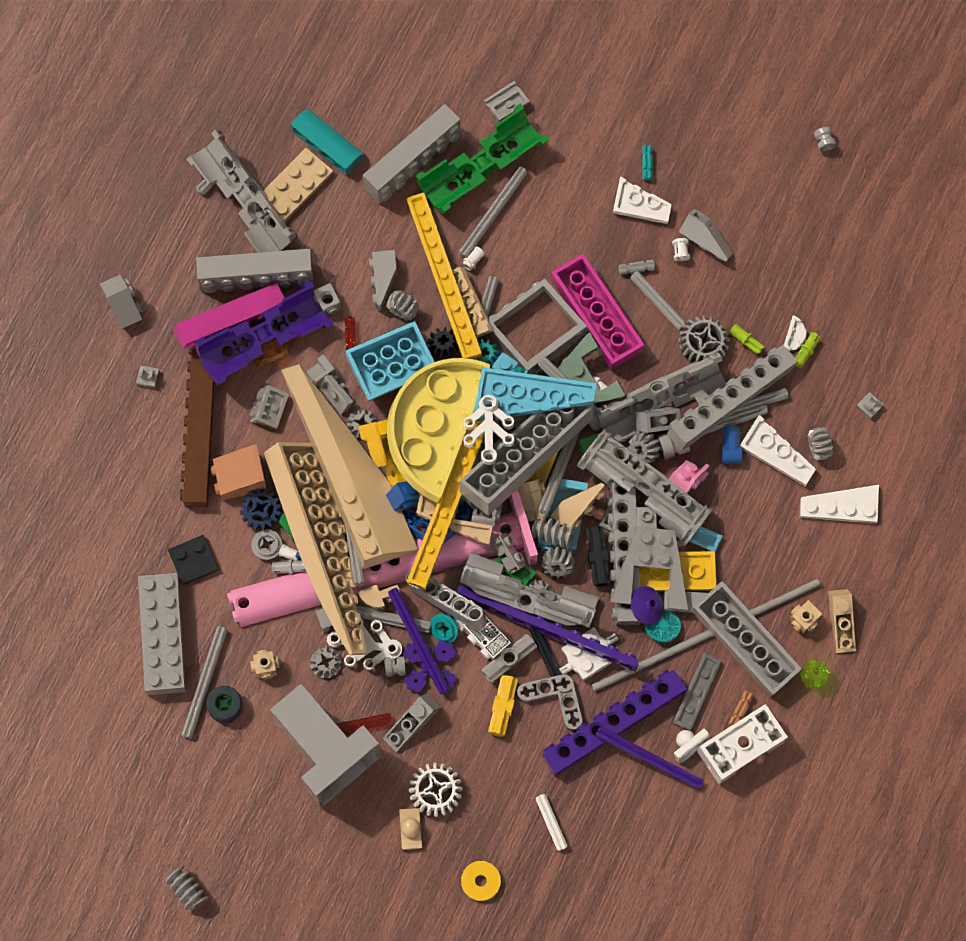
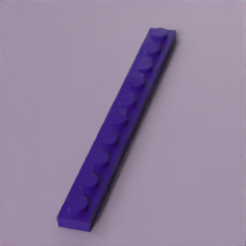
(554, 630)

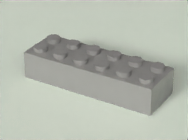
(412, 154)
(254, 270)
(162, 634)
(746, 639)

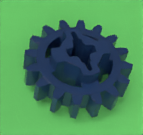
(254, 514)

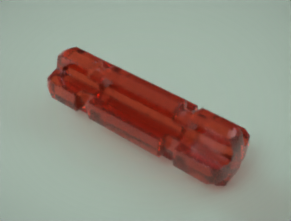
(350, 337)

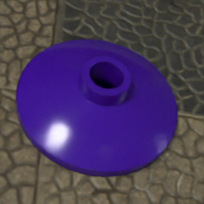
(641, 606)

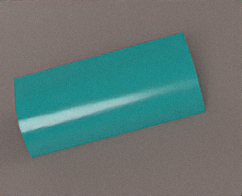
(327, 141)

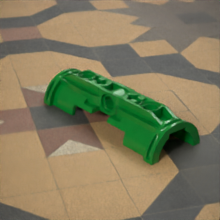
(511, 129)

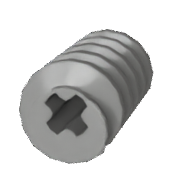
(553, 533)
(185, 889)

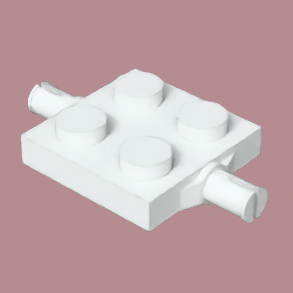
(584, 662)

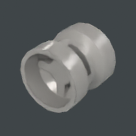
(825, 139)
(395, 666)

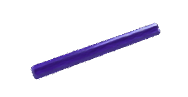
(418, 641)
(649, 757)

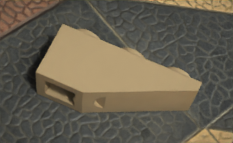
(573, 508)
(842, 620)

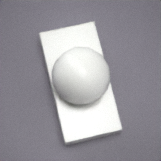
(689, 744)

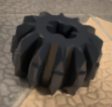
(436, 341)

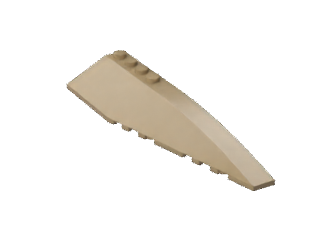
(352, 477)
(318, 536)

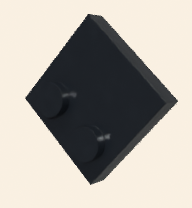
(193, 560)

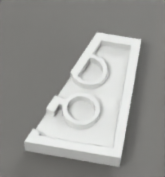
(639, 204)

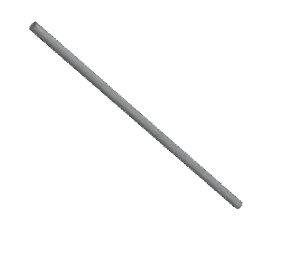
(703, 636)

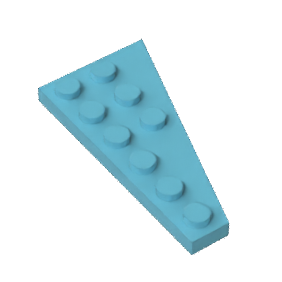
(532, 393)

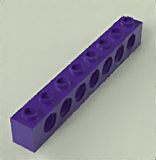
(668, 679)

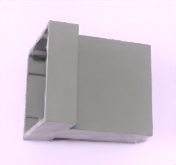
(332, 755)

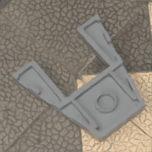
(652, 550)

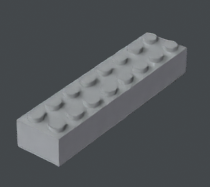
(533, 446)

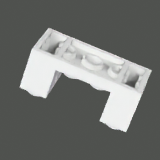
(726, 757)

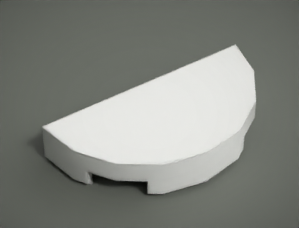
(796, 334)

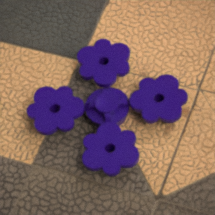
(420, 676)

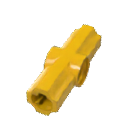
(503, 706)

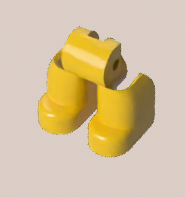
(377, 442)

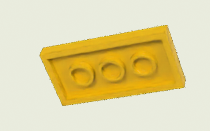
(697, 573)

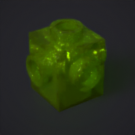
(811, 679)

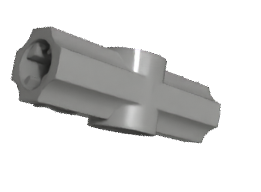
(499, 666)

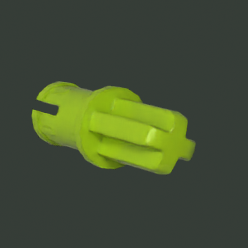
(746, 339)
(807, 349)

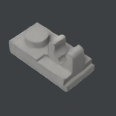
(336, 393)

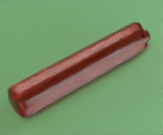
(368, 722)

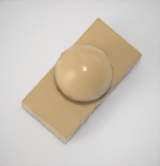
(410, 829)

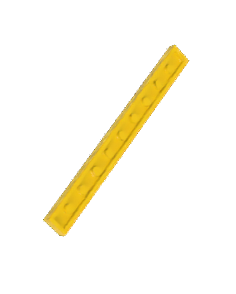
(444, 277)
(444, 513)

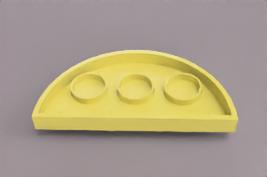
(428, 422)

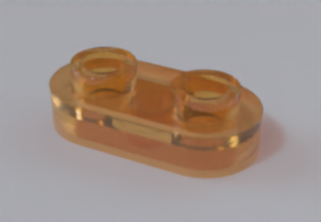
(270, 354)

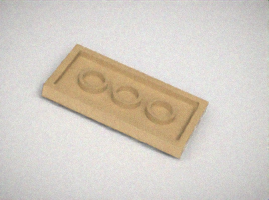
(297, 183)

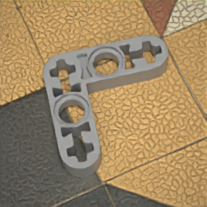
(562, 693)

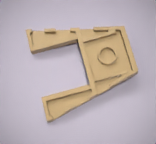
(475, 531)

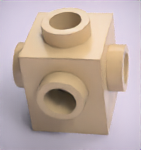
(808, 612)
(268, 670)

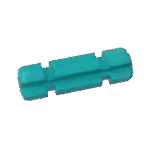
(647, 163)

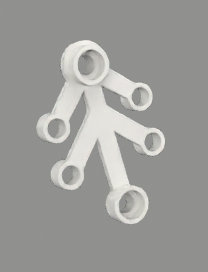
(488, 426)
(370, 646)

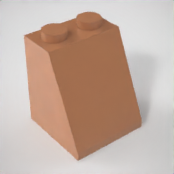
(238, 473)

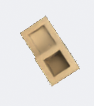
(375, 599)

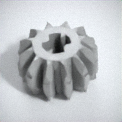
(402, 305)
(820, 443)
(645, 447)
(558, 562)

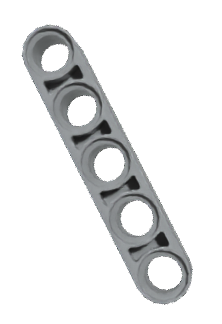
(451, 605)

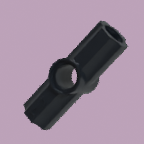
(598, 556)

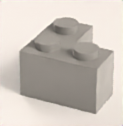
(119, 296)

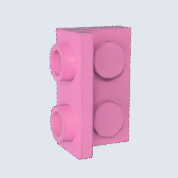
(688, 476)

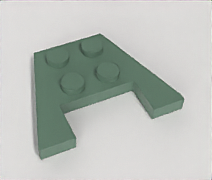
(576, 369)

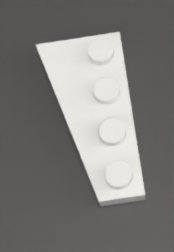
(776, 452)
(844, 505)

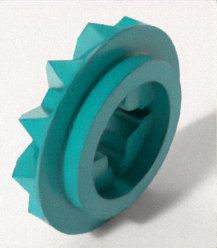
(441, 633)

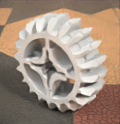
(427, 792)

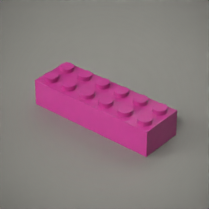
(598, 310)

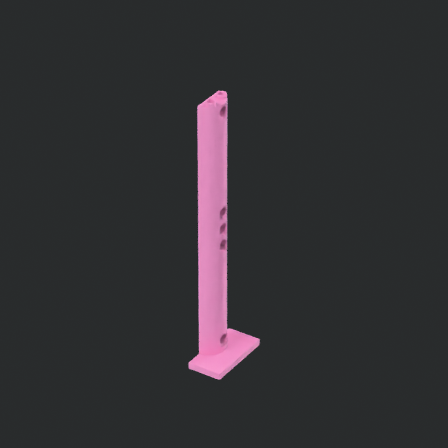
(296, 592)

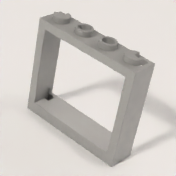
(553, 349)

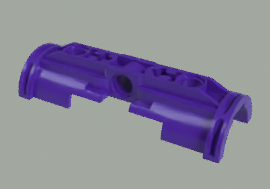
(308, 319)

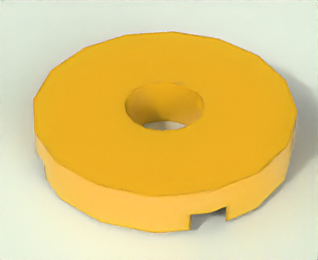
(476, 869)

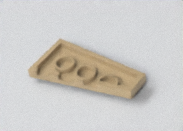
(472, 304)

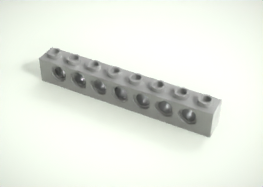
(685, 437)
(621, 615)

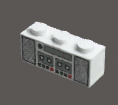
(488, 639)

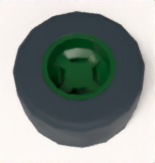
(224, 704)

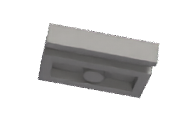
(503, 102)

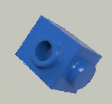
(402, 496)

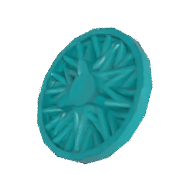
(665, 629)

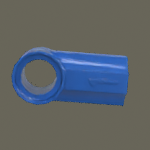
(731, 451)

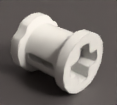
(681, 249)

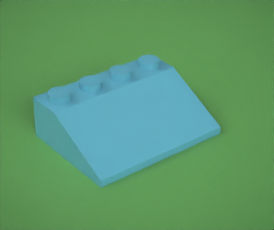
(388, 360)

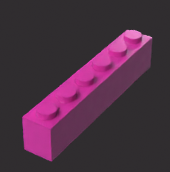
(227, 316)

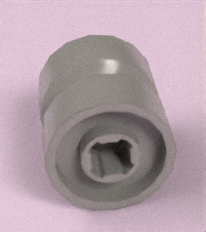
(668, 447)

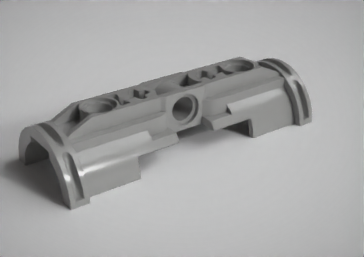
(213, 167)
(667, 389)
(603, 463)
(568, 609)

